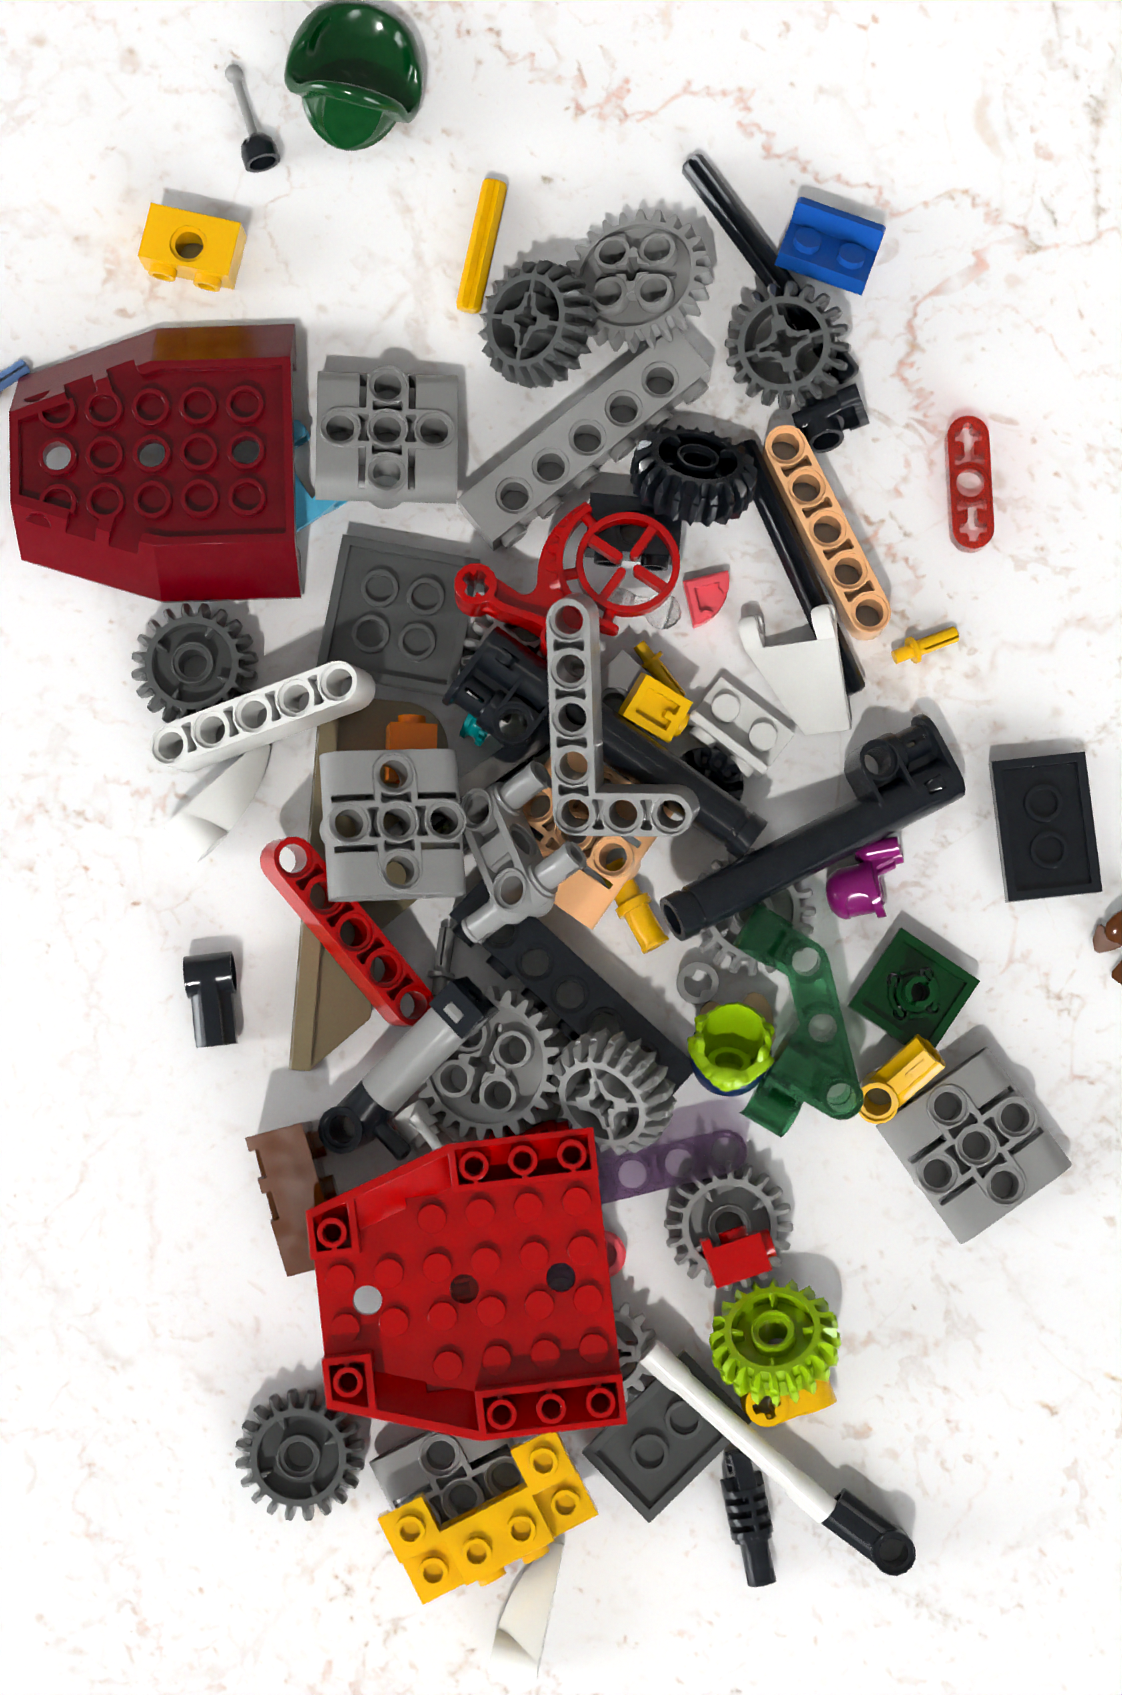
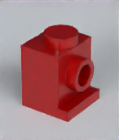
(738, 1255)

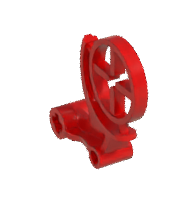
(531, 609)

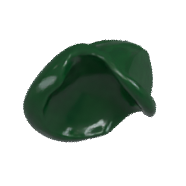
(355, 72)

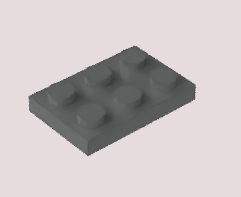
(660, 1445)

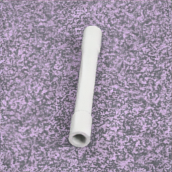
(797, 1484)

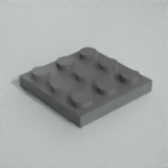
(396, 615)

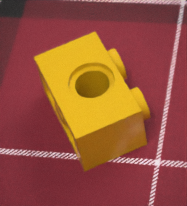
(172, 229)

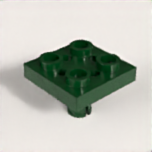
(947, 987)

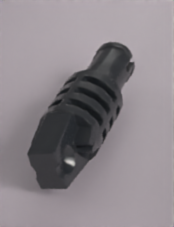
(748, 1517)

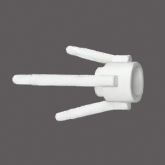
(422, 1129)

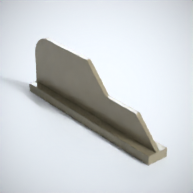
(325, 998)

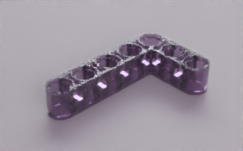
(657, 1176)

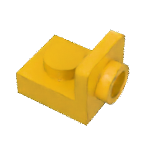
(656, 708)

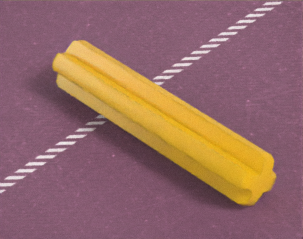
(481, 246)

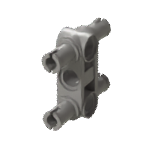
(509, 856)

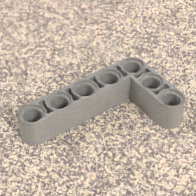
(588, 741)

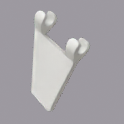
(804, 673)

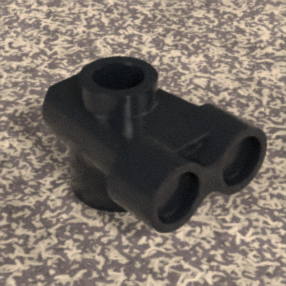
(826, 418)

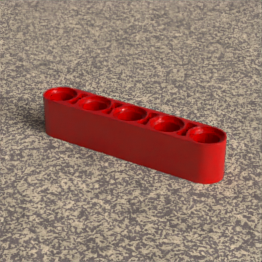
(326, 926)

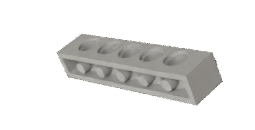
(671, 360)

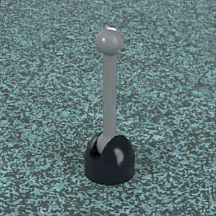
(257, 150)

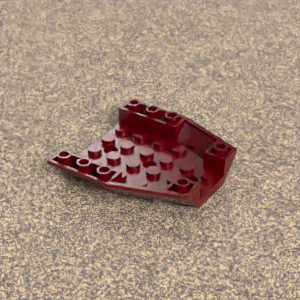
(199, 518)

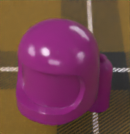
(858, 887)

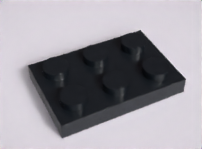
(1045, 827)

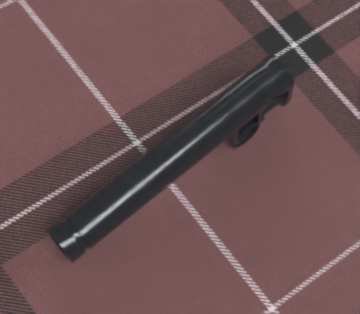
(515, 681)
(906, 789)

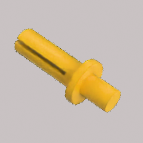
(916, 648)
(656, 667)

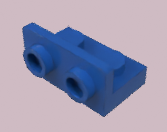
(830, 245)

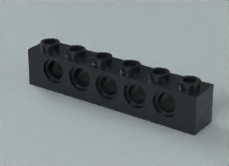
(565, 967)

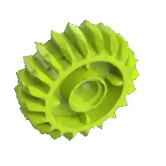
(778, 1368)

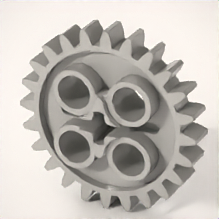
(642, 279)
(526, 1078)

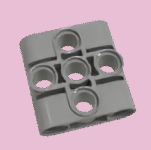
(433, 414)
(358, 793)
(974, 1204)
(411, 1468)

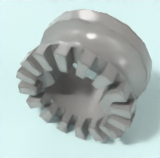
(689, 971)

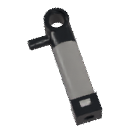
(453, 1017)

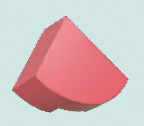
(705, 596)

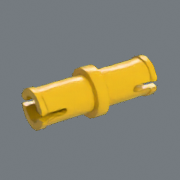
(635, 908)

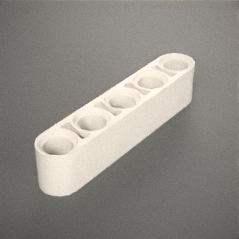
(282, 718)

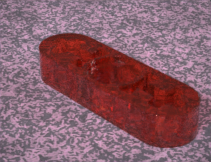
(955, 451)

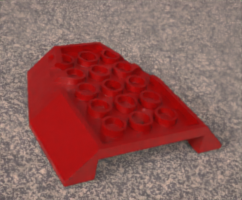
(518, 1351)

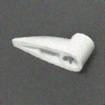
(218, 807)
(525, 1620)

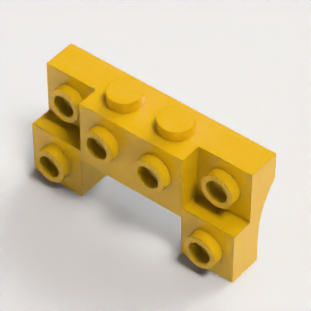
(496, 1531)

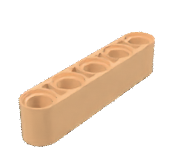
(826, 510)

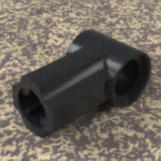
(210, 985)
(866, 1532)

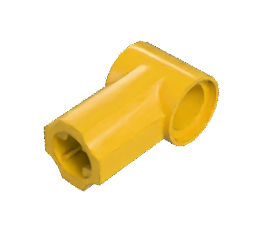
(901, 1078)

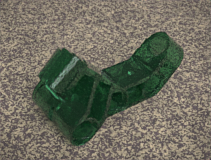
(803, 1063)

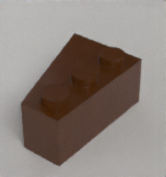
(293, 1183)

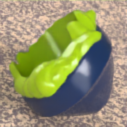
(731, 1049)

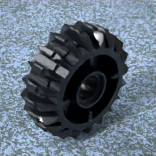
(693, 475)

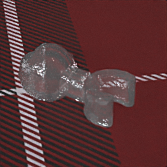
(662, 618)

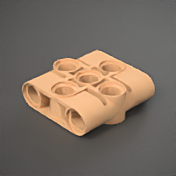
(581, 893)

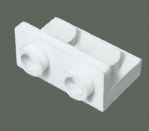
(738, 729)

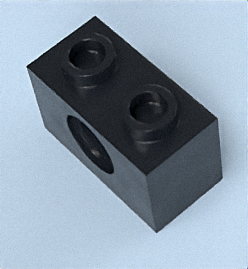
(656, 555)

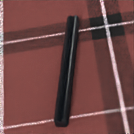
(754, 247)
(795, 558)

